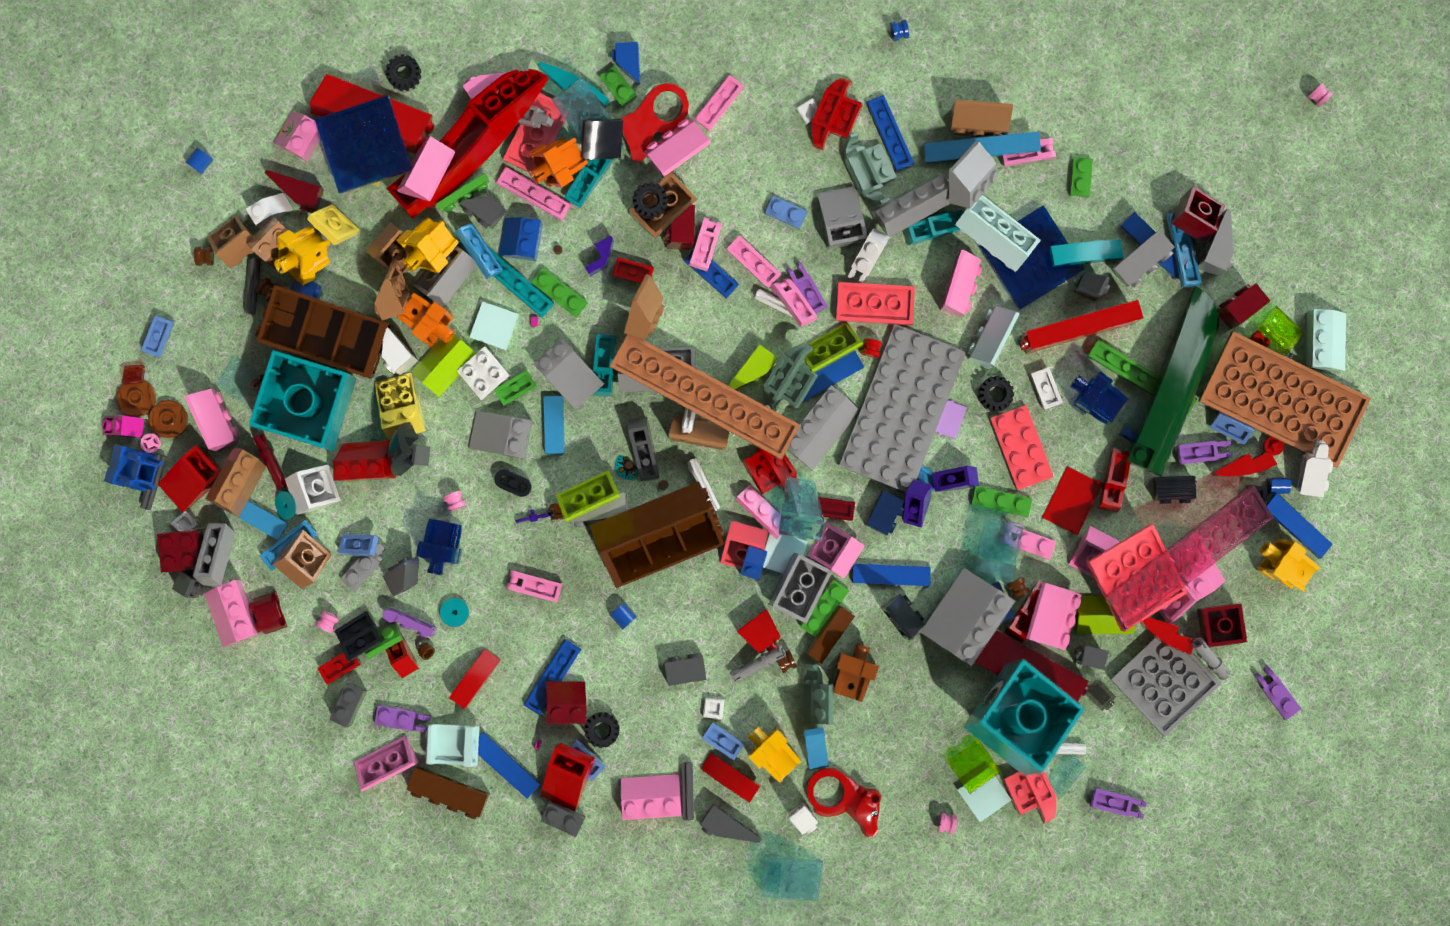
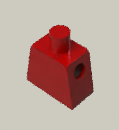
(761, 632)

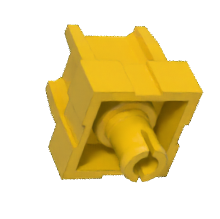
(427, 246)
(301, 254)
(1287, 563)
(773, 753)

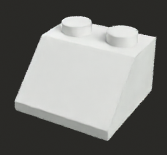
(396, 354)
(312, 489)

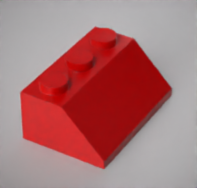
(362, 462)

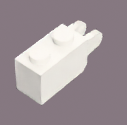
(869, 254)
(1315, 471)

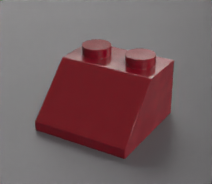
(681, 231)
(565, 702)

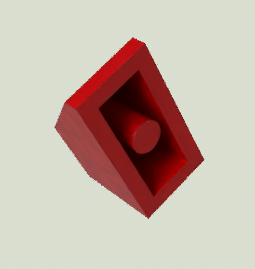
(402, 658)

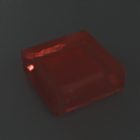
(133, 374)

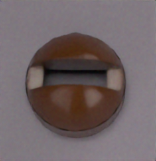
(426, 651)

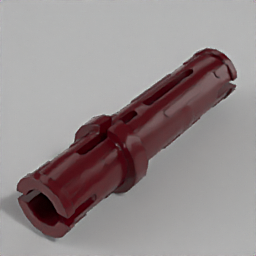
(270, 460)

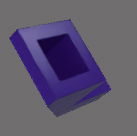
(604, 249)

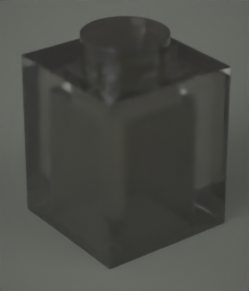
(1100, 695)

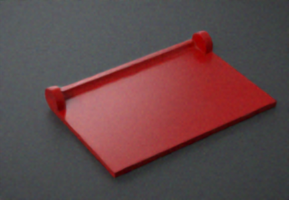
(1072, 500)

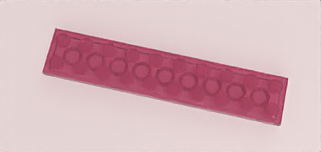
(1188, 557)

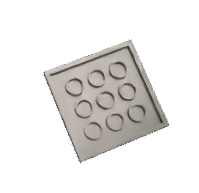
(1164, 684)

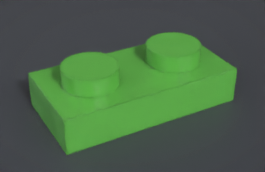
(618, 86)
(1081, 177)
(515, 388)
(390, 635)

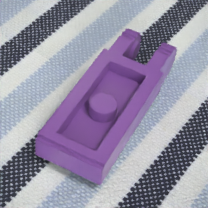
(808, 289)
(1201, 452)
(408, 622)
(1278, 694)
(399, 718)
(1115, 803)

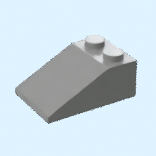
(1218, 248)
(568, 374)
(501, 434)

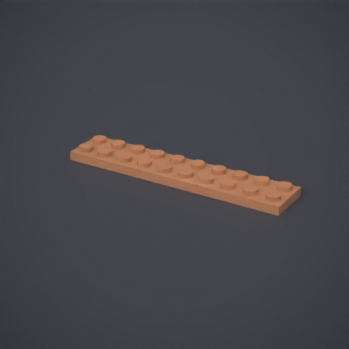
(705, 396)

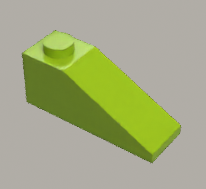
(755, 368)

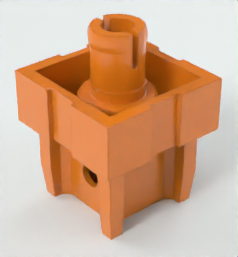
(556, 162)
(429, 322)

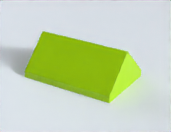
(832, 347)
(441, 364)
(588, 496)
(1096, 617)

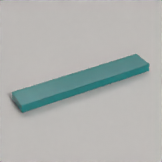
(519, 286)

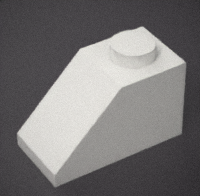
(267, 207)
(803, 819)

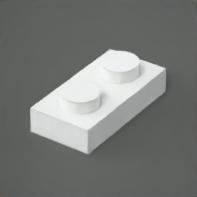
(1046, 388)

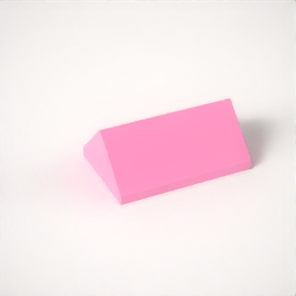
(427, 169)
(385, 763)

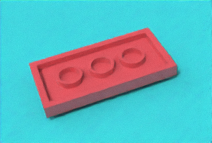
(529, 138)
(875, 303)
(1021, 447)

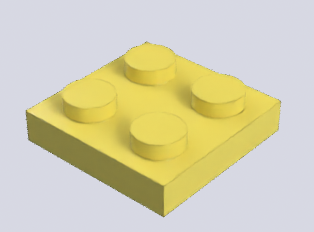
(333, 224)

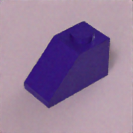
(955, 479)
(917, 503)

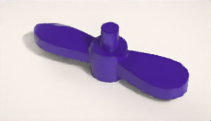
(533, 517)

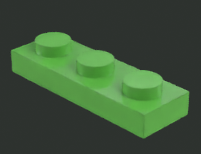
(463, 193)
(559, 292)
(1001, 501)
(825, 607)

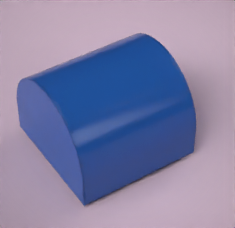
(199, 160)
(1278, 485)
(623, 616)

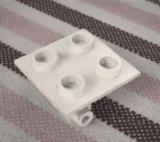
(483, 373)

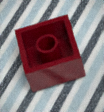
(1198, 214)
(1245, 304)
(179, 549)
(1222, 624)

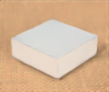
(807, 111)
(184, 522)
(713, 708)

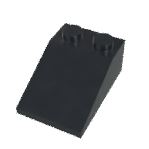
(903, 616)

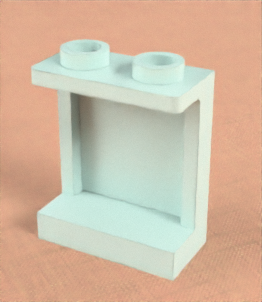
(452, 744)

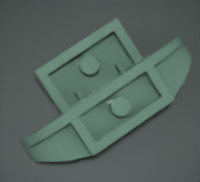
(868, 168)
(789, 378)
(817, 699)

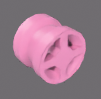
(1320, 95)
(149, 446)
(454, 501)
(327, 621)
(947, 823)

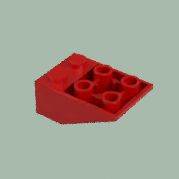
(190, 478)
(567, 776)

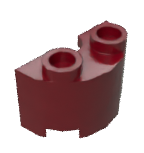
(268, 613)

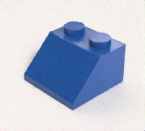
(521, 238)

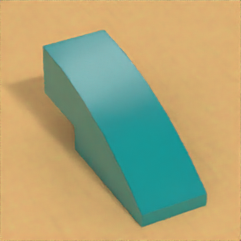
(932, 227)
(602, 360)

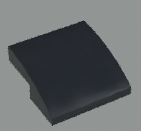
(601, 138)
(358, 636)

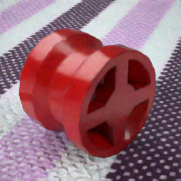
(871, 348)

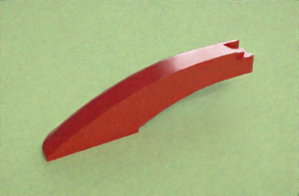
(479, 133)

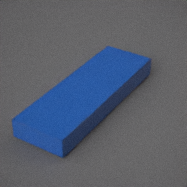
(715, 277)

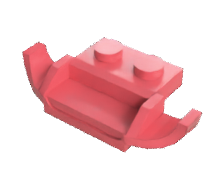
(1032, 792)

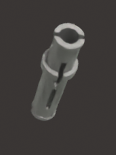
(1214, 663)
(753, 666)

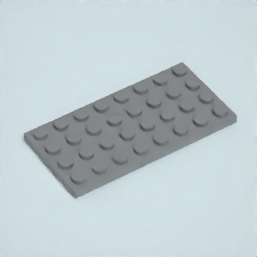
(902, 408)

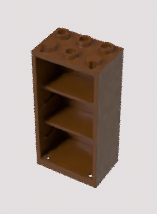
(322, 331)
(658, 534)

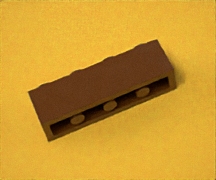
(448, 792)

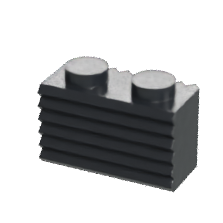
(1174, 488)

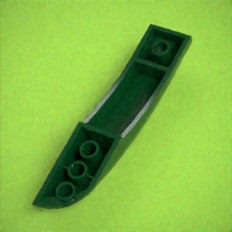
(1176, 385)

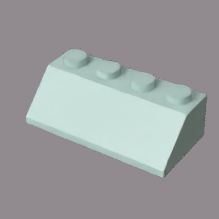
(998, 233)

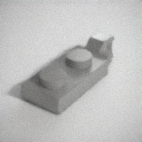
(535, 118)
(362, 569)

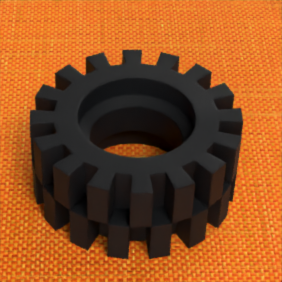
(398, 62)
(650, 189)
(999, 382)
(601, 741)

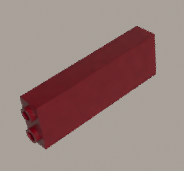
(1005, 650)

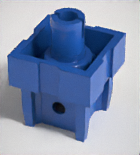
(132, 468)

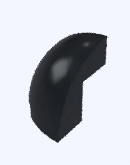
(399, 449)

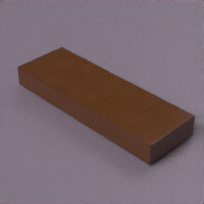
(830, 634)

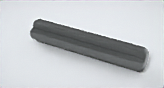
(252, 283)
(149, 495)
(687, 791)

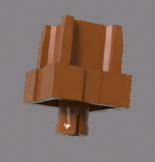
(854, 670)

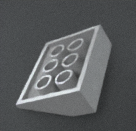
(967, 616)

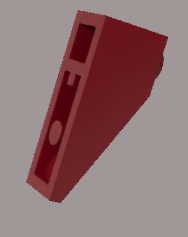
(302, 193)

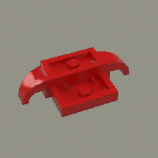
(835, 113)
(769, 470)

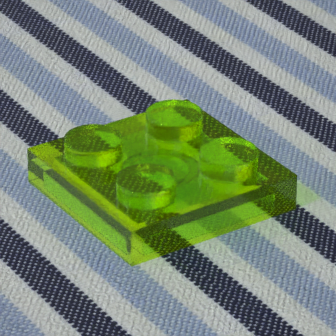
(1280, 330)
(974, 766)

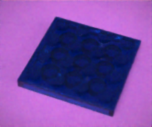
(363, 144)
(1036, 274)

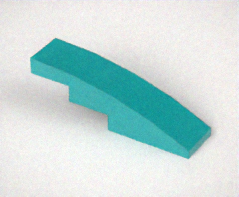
(565, 79)
(587, 180)
(1086, 252)

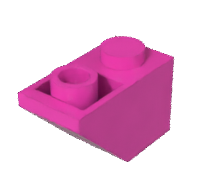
(123, 426)

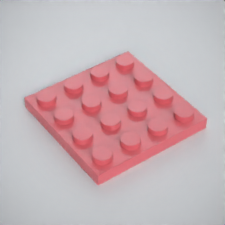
(1127, 558)

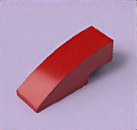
(1246, 465)
(1115, 481)
(1021, 622)
(1168, 635)
(474, 679)
(730, 777)

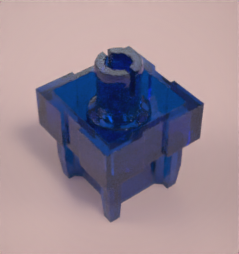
(1098, 397)
(440, 545)

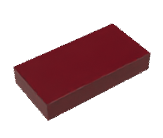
(837, 509)

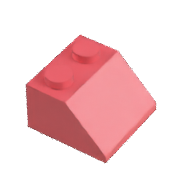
(738, 542)

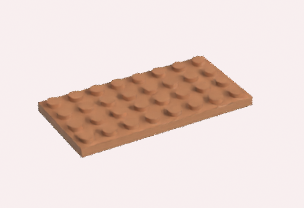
(1283, 398)

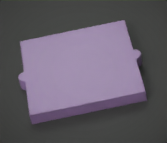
(951, 419)

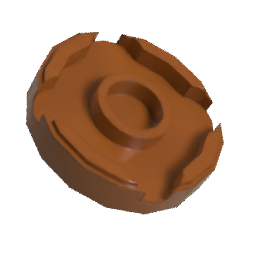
(136, 399)
(167, 424)

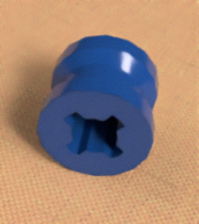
(899, 30)

